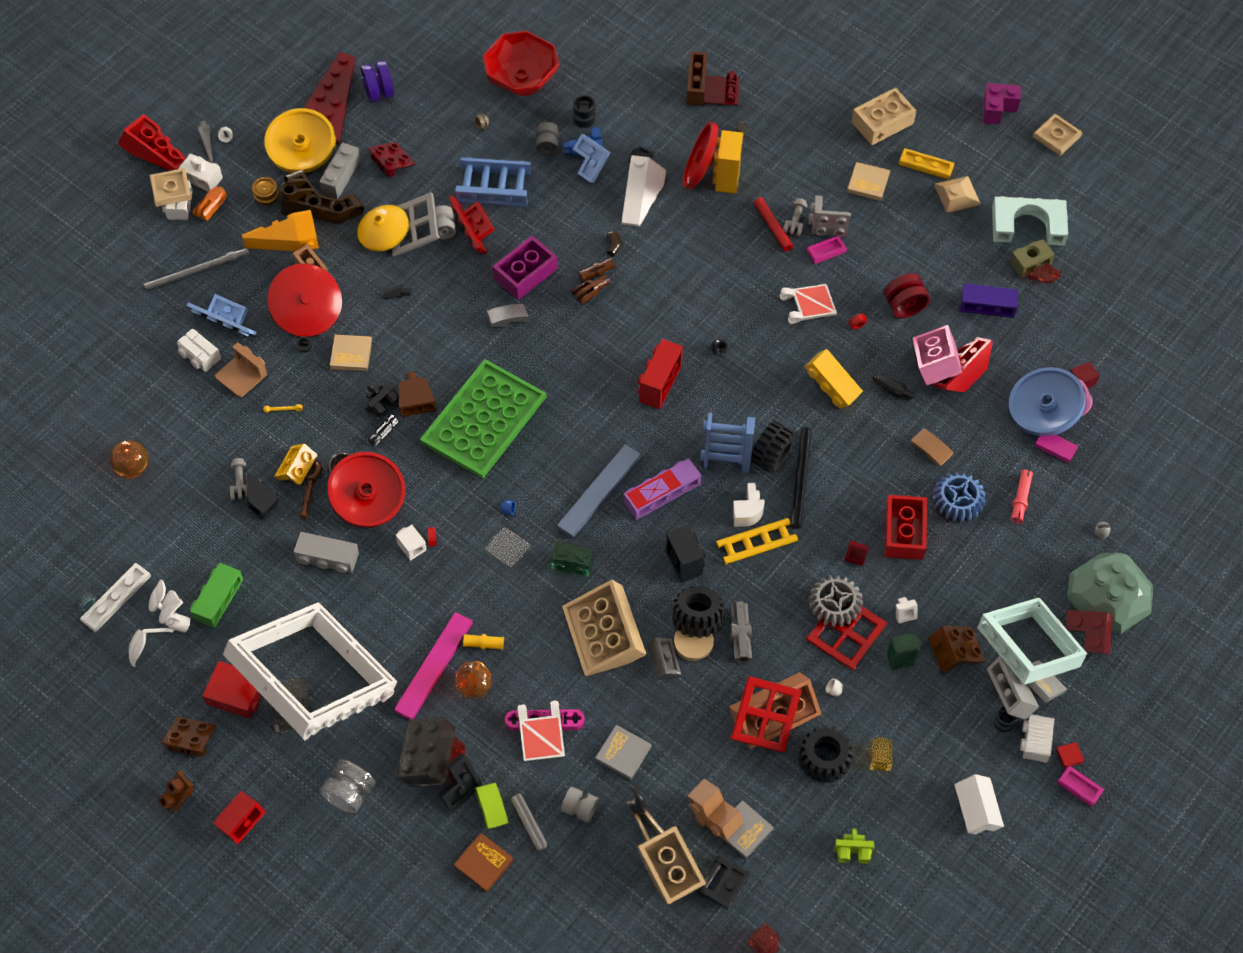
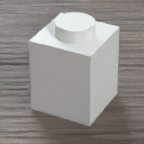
(410, 542)

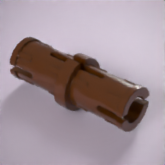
(607, 265)

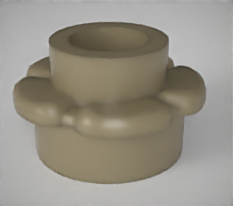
(481, 121)

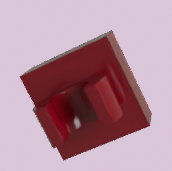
(856, 553)

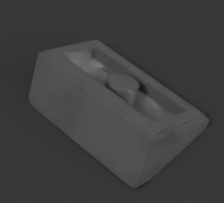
(664, 658)

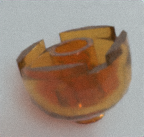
(129, 458)

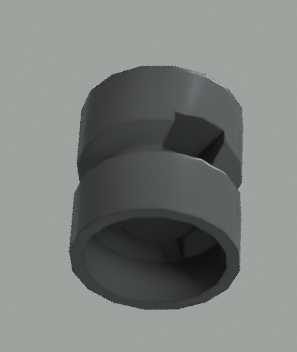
(546, 138)

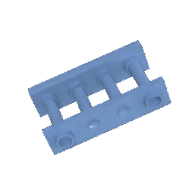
(498, 195)
(745, 441)

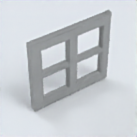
(431, 218)

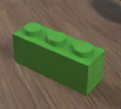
(216, 595)

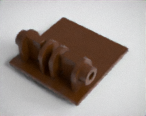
(188, 735)

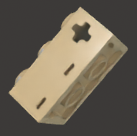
(883, 116)

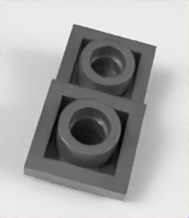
(509, 313)

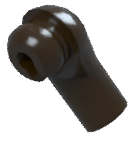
(615, 241)

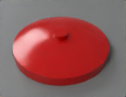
(700, 156)
(304, 300)
(366, 489)

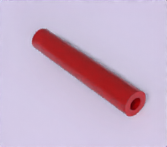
(773, 224)

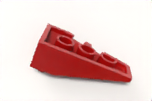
(147, 142)

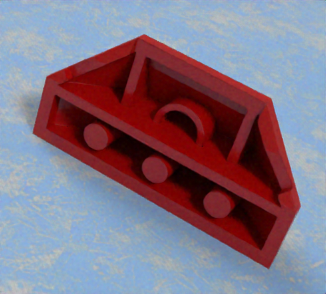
(973, 361)

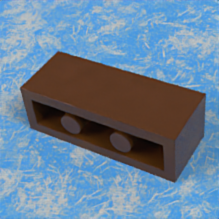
(696, 78)

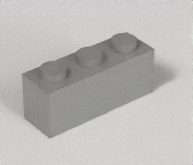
(339, 171)
(326, 552)
(1014, 695)

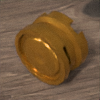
(265, 191)

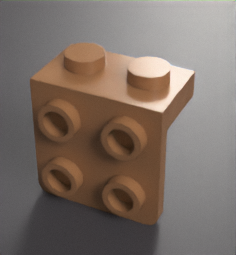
(242, 372)

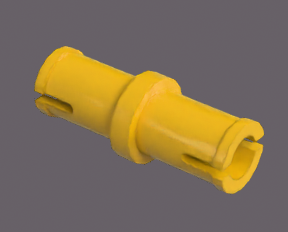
(483, 641)

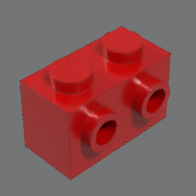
(238, 817)

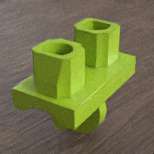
(853, 844)

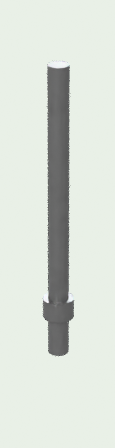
(229, 257)

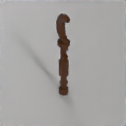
(308, 490)

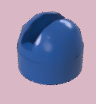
(508, 507)

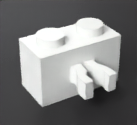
(201, 172)

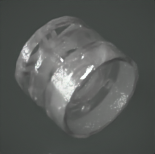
(347, 786)

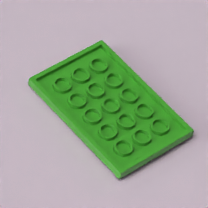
(483, 418)

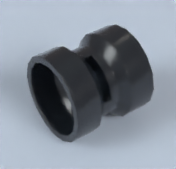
(1003, 715)

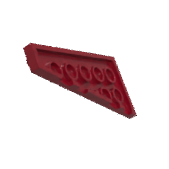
(332, 92)

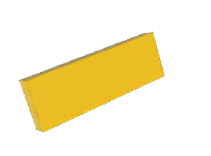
(926, 163)

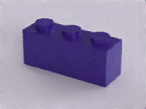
(989, 300)

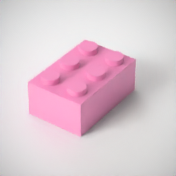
(937, 355)

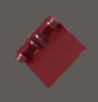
(722, 89)
(390, 157)

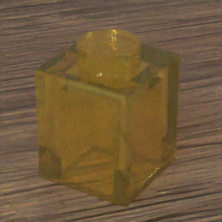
(880, 754)

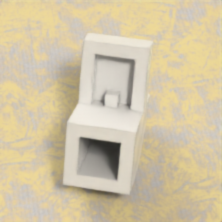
(748, 511)

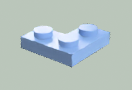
(595, 157)

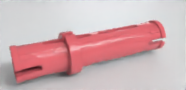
(1020, 502)

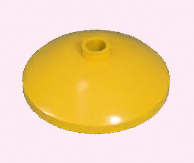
(383, 228)

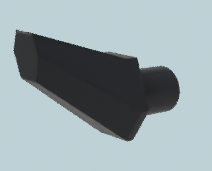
(397, 291)

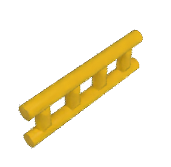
(763, 532)

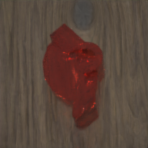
(1045, 274)

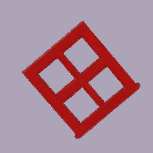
(848, 632)
(766, 714)

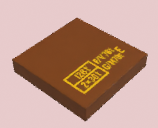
(483, 862)

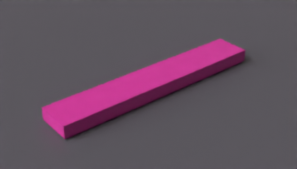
(433, 666)

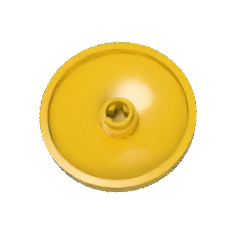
(300, 140)

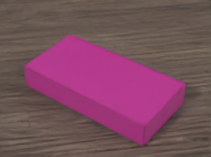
(826, 249)
(1057, 447)
(1080, 786)

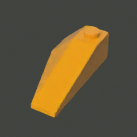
(284, 235)

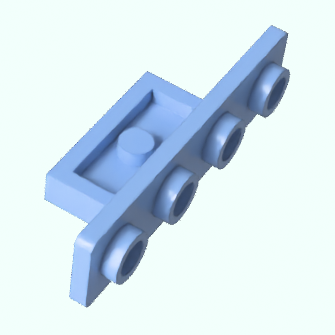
(226, 311)

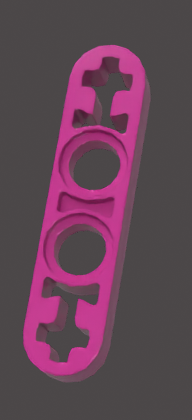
(570, 713)

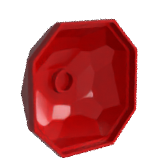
(520, 62)

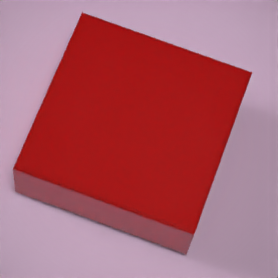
(1070, 755)

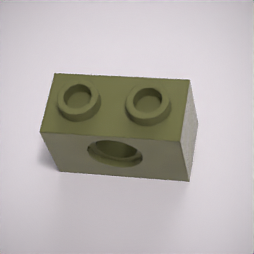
(1031, 257)

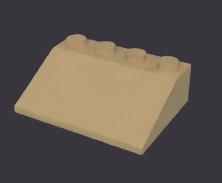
(603, 629)

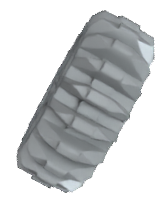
(828, 609)

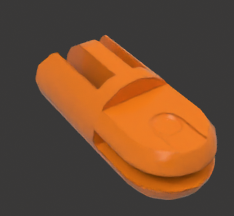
(210, 203)

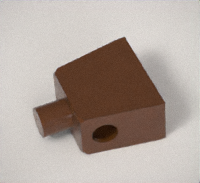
(415, 396)

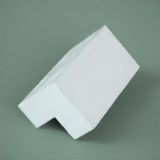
(978, 804)

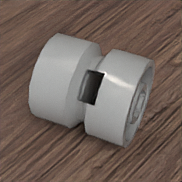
(445, 222)
(579, 804)

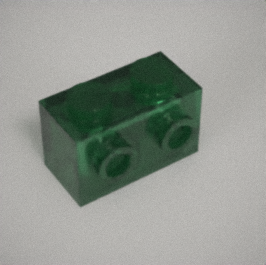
(572, 558)

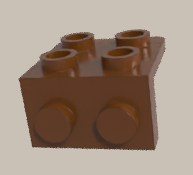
(955, 646)

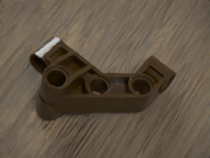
(300, 196)

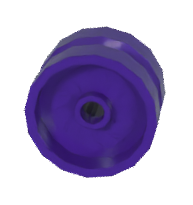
(377, 80)

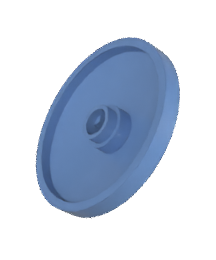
(1047, 401)

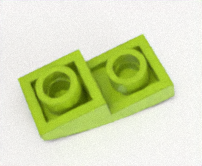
(491, 805)

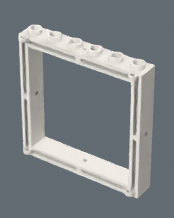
(239, 654)

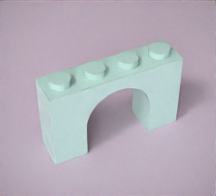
(1050, 212)

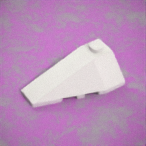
(643, 185)

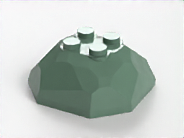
(1112, 586)

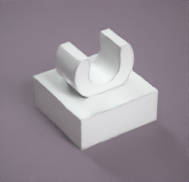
(906, 610)

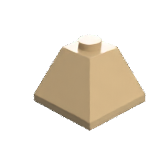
(957, 194)

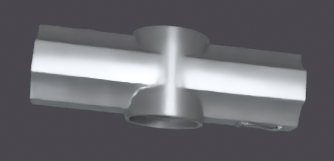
(741, 632)

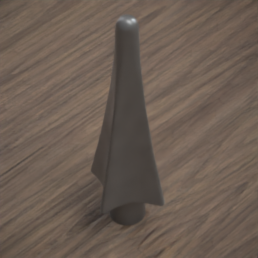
(205, 134)

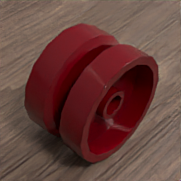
(907, 295)

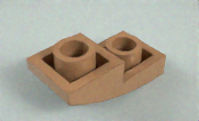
(932, 446)

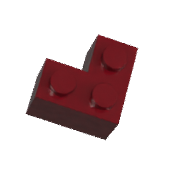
(1097, 629)

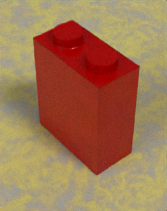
(231, 691)

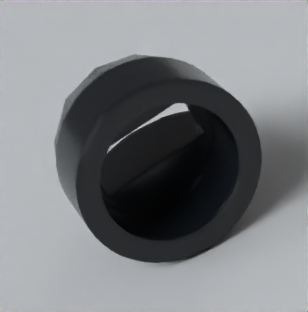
(304, 341)
(721, 343)

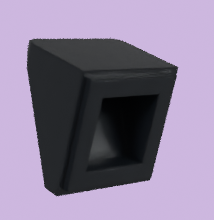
(640, 151)

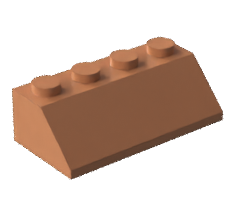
(806, 708)

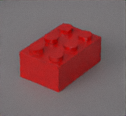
(660, 373)
(905, 527)

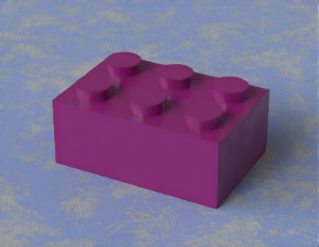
(525, 267)

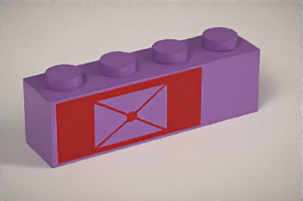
(662, 488)

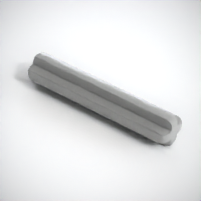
(529, 822)

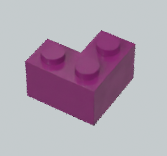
(999, 99)

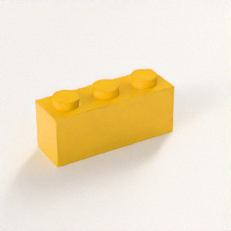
(833, 379)

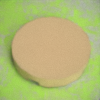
(693, 648)

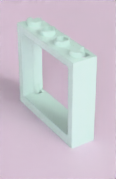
(991, 629)

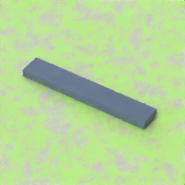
(598, 491)

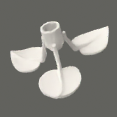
(173, 620)

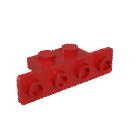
(475, 222)

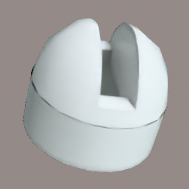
(221, 135)
(834, 687)

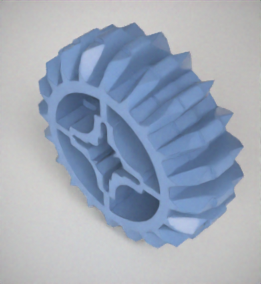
(965, 505)

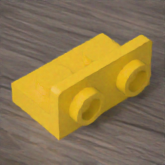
(296, 464)

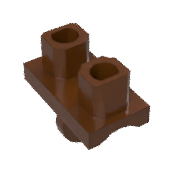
(176, 792)

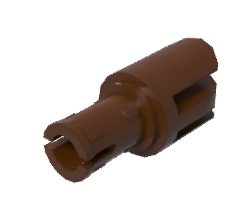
(589, 289)

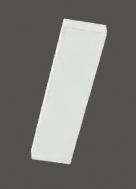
(115, 597)

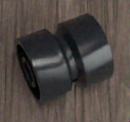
(584, 111)

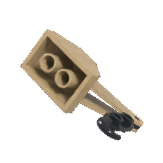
(665, 855)

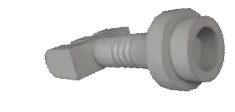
(799, 206)
(238, 465)

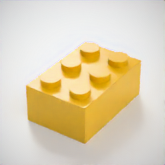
(727, 161)

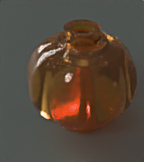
(473, 679)

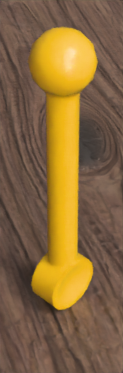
(298, 407)

